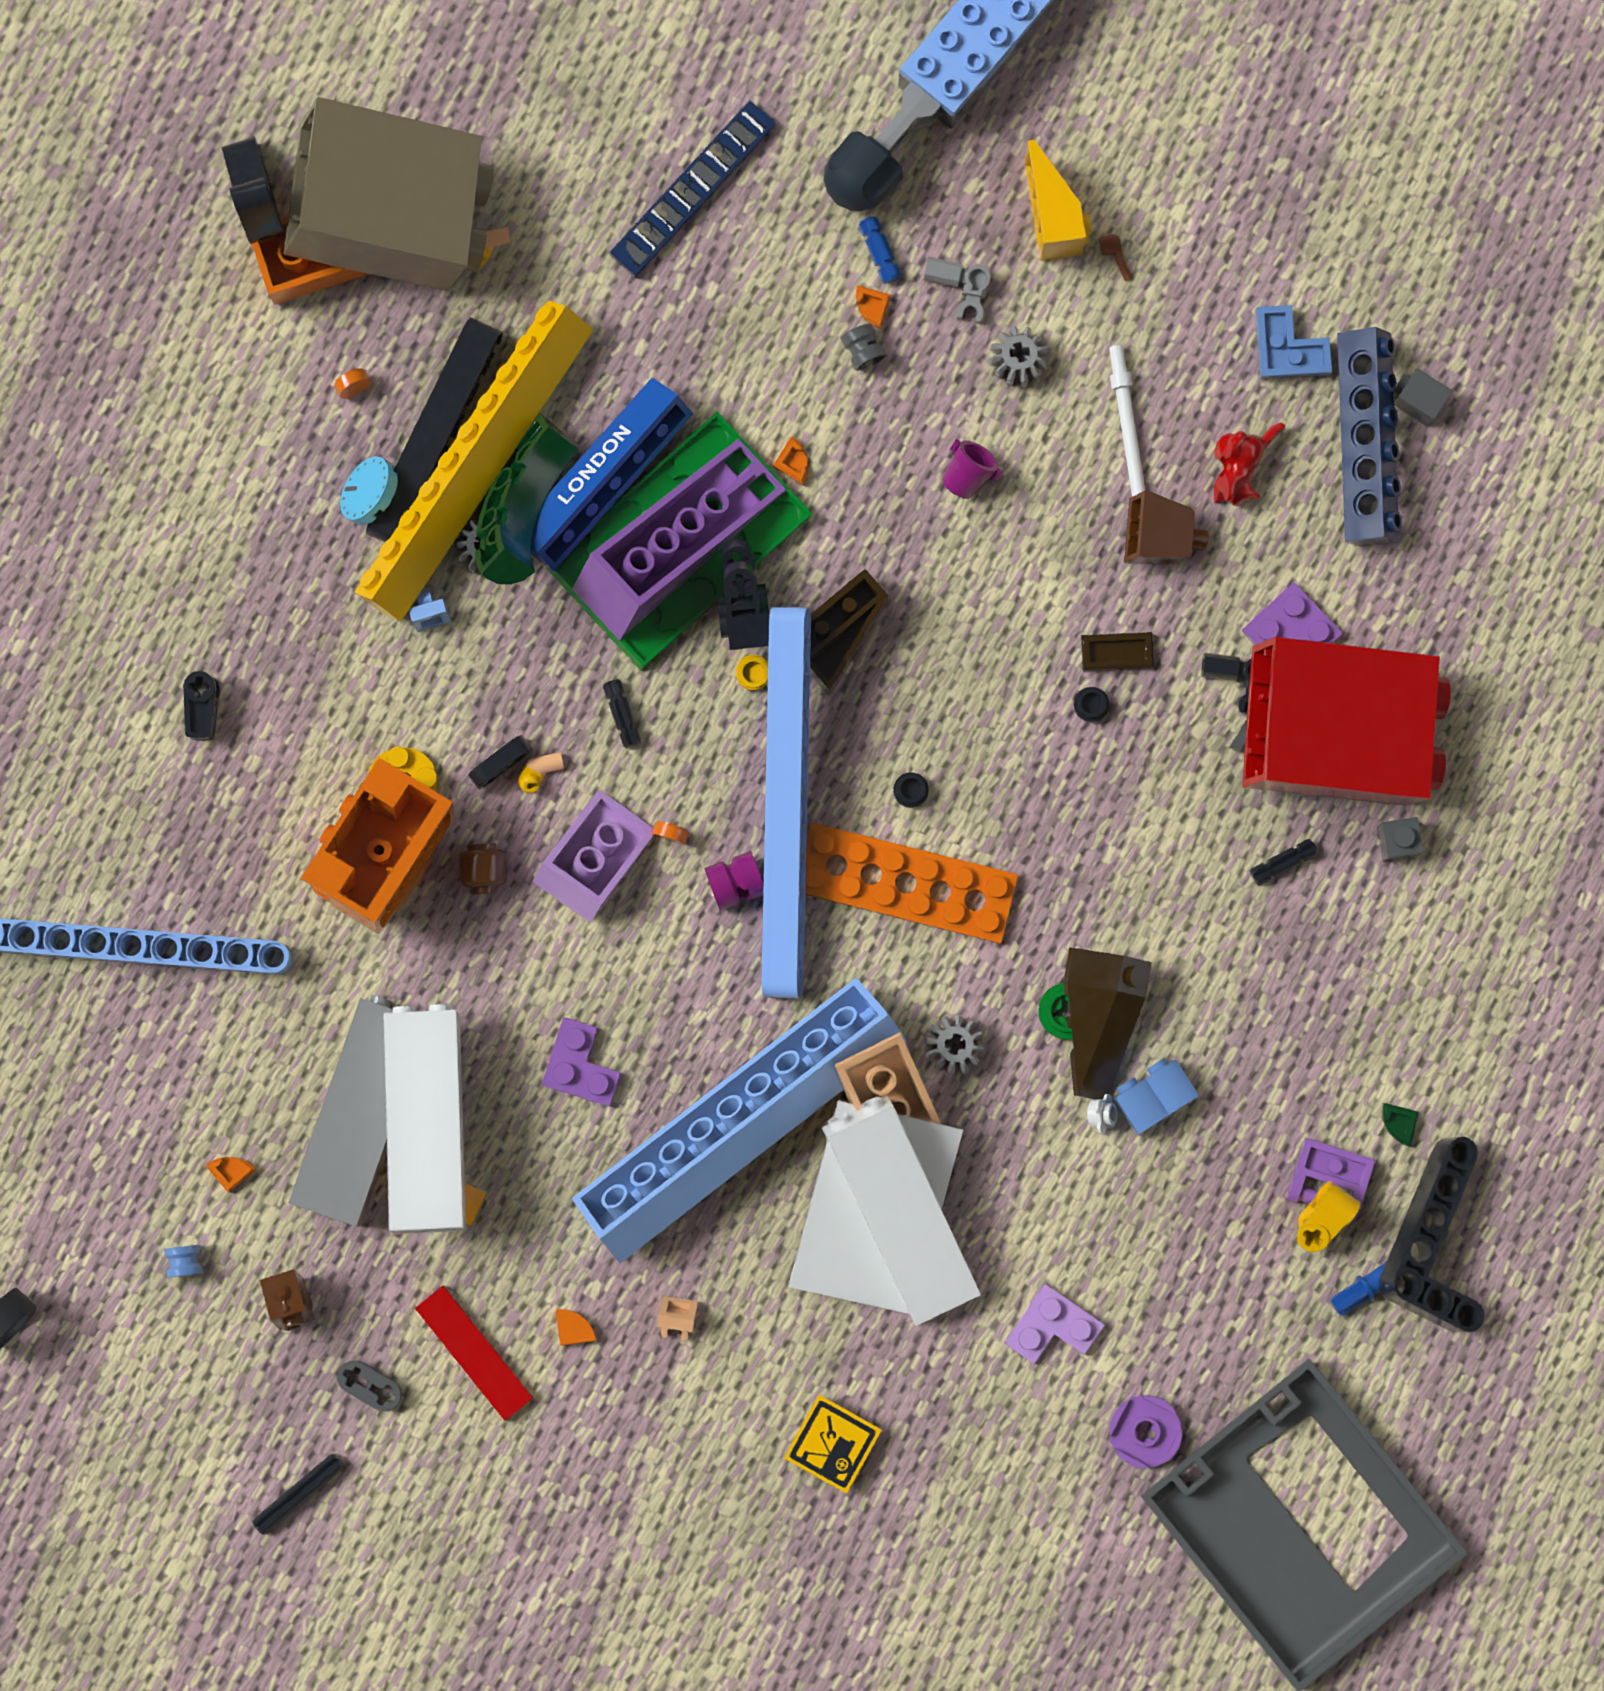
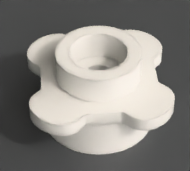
(1102, 1114)

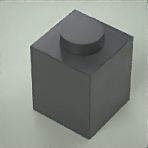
(1421, 396)
(1400, 839)

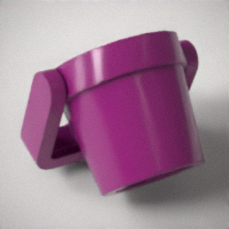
(969, 468)

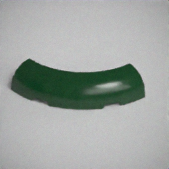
(516, 500)

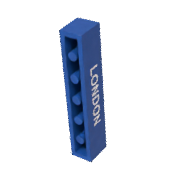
(606, 471)

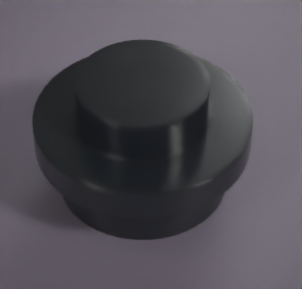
(1091, 704)
(911, 790)

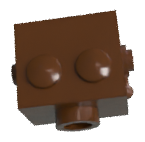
(287, 1300)

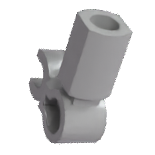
(974, 279)

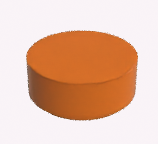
(352, 383)
(670, 832)

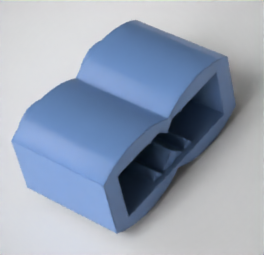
(1155, 1096)

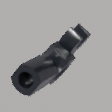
(1228, 668)

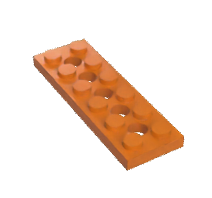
(924, 866)

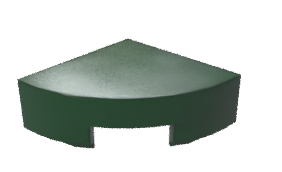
(1399, 1122)

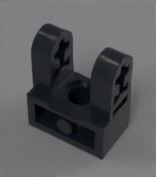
(745, 603)

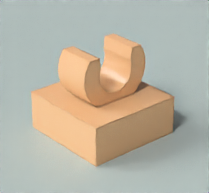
(677, 1315)

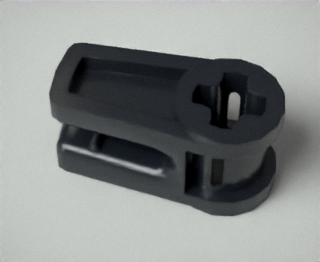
(200, 712)

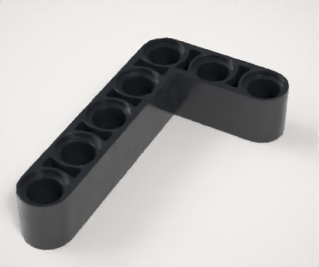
(1430, 1239)

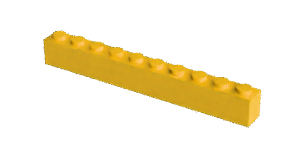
(473, 460)

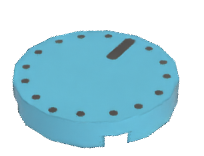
(368, 490)

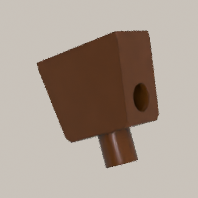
(1161, 531)

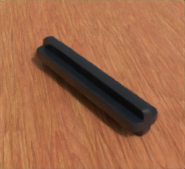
(298, 1494)

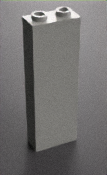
(351, 1126)

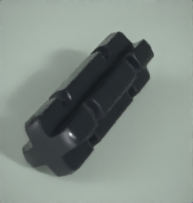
(622, 713)
(1283, 862)

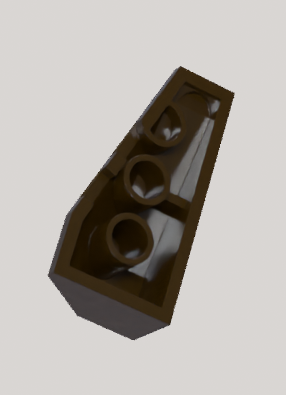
(1104, 1007)

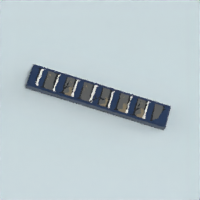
(692, 188)

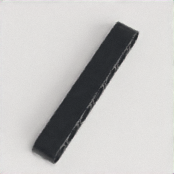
(438, 421)

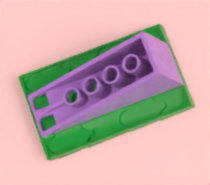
(658, 549)

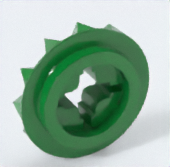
(1050, 1004)

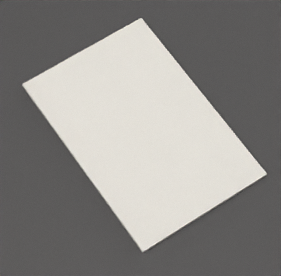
(836, 1244)

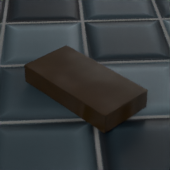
(1117, 651)

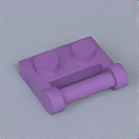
(1329, 1164)

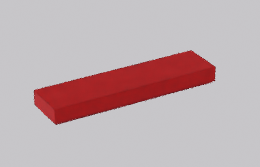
(474, 1353)

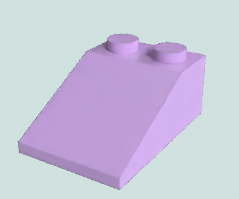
(594, 856)

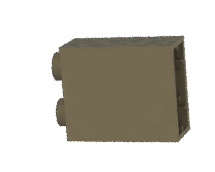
(387, 195)

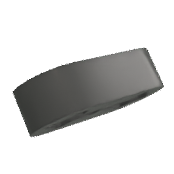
(374, 1378)

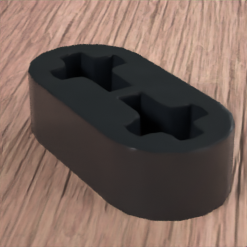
(500, 762)

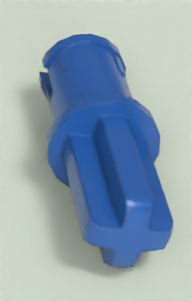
(1358, 1292)

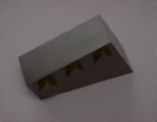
(842, 627)

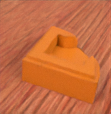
(872, 305)
(793, 461)
(230, 1171)
(573, 1328)

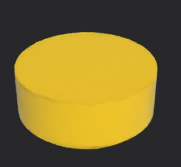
(752, 672)

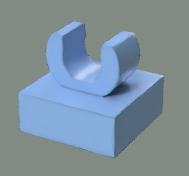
(429, 612)

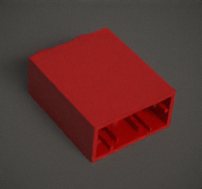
(1344, 722)

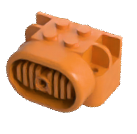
(379, 846)

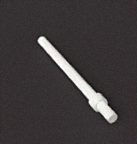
(1121, 383)

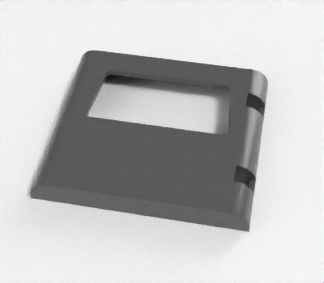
(1266, 1561)

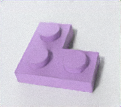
(1051, 1315)

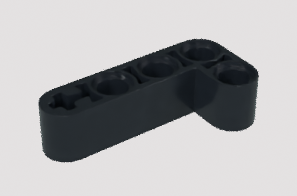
(252, 190)

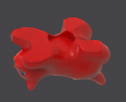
(1240, 457)

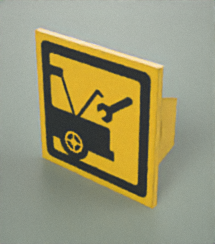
(832, 1444)

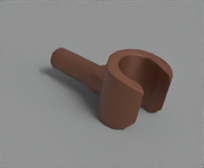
(1112, 245)

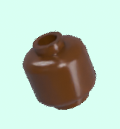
(483, 868)

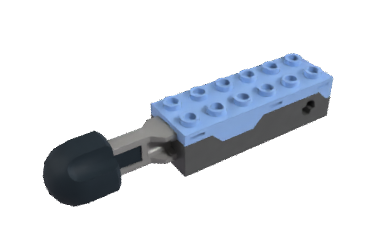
(937, 83)

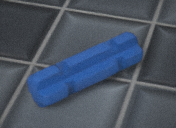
(879, 249)

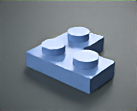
(1282, 354)

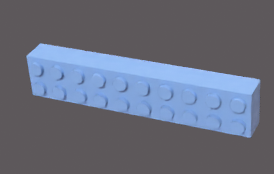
(732, 1123)

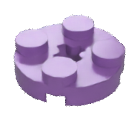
(1164, 1424)

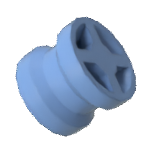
(183, 1261)

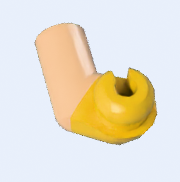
(495, 238)
(536, 769)

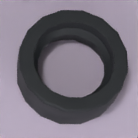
(14, 1314)

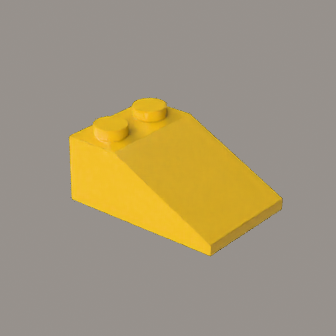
(1055, 208)

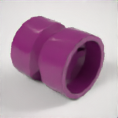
(735, 880)

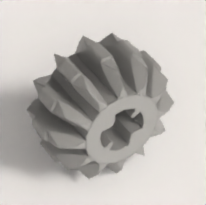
(1010, 364)
(962, 1054)

